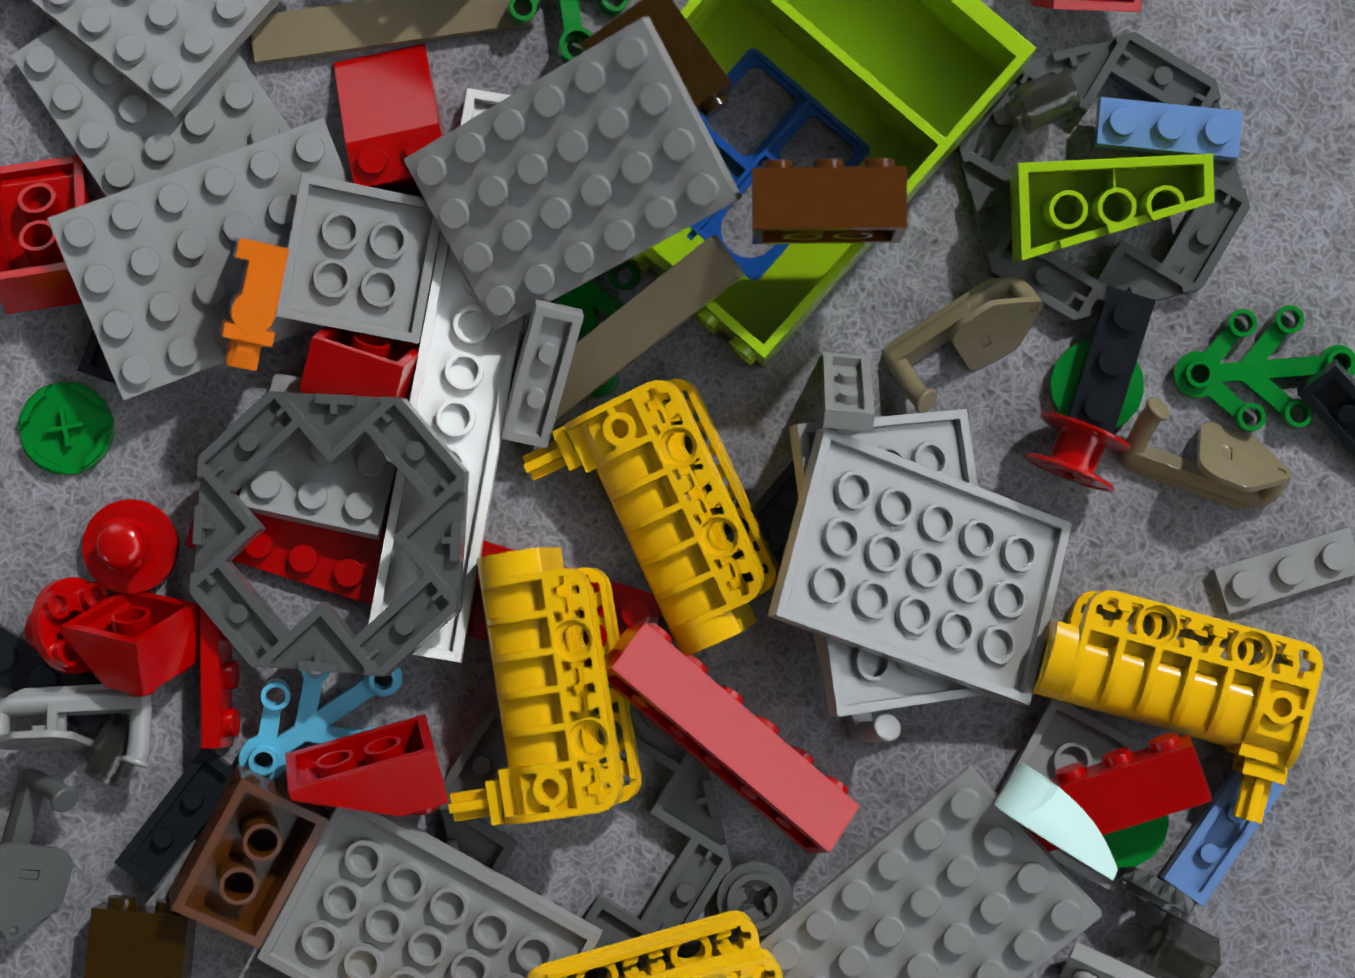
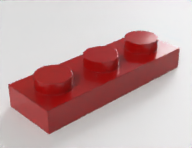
(218, 678)

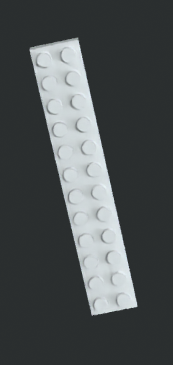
(463, 396)

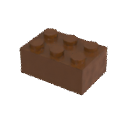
(829, 202)
(247, 857)

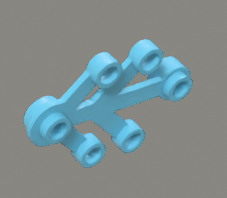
(311, 723)

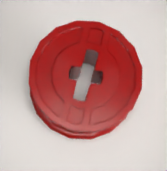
(1077, 451)

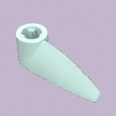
(1056, 817)

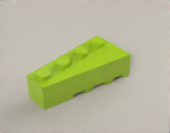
(1086, 199)

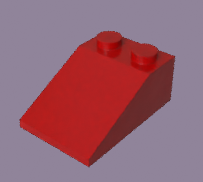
(387, 114)
(30, 259)
(371, 771)

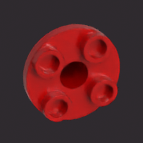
(130, 546)
(52, 608)

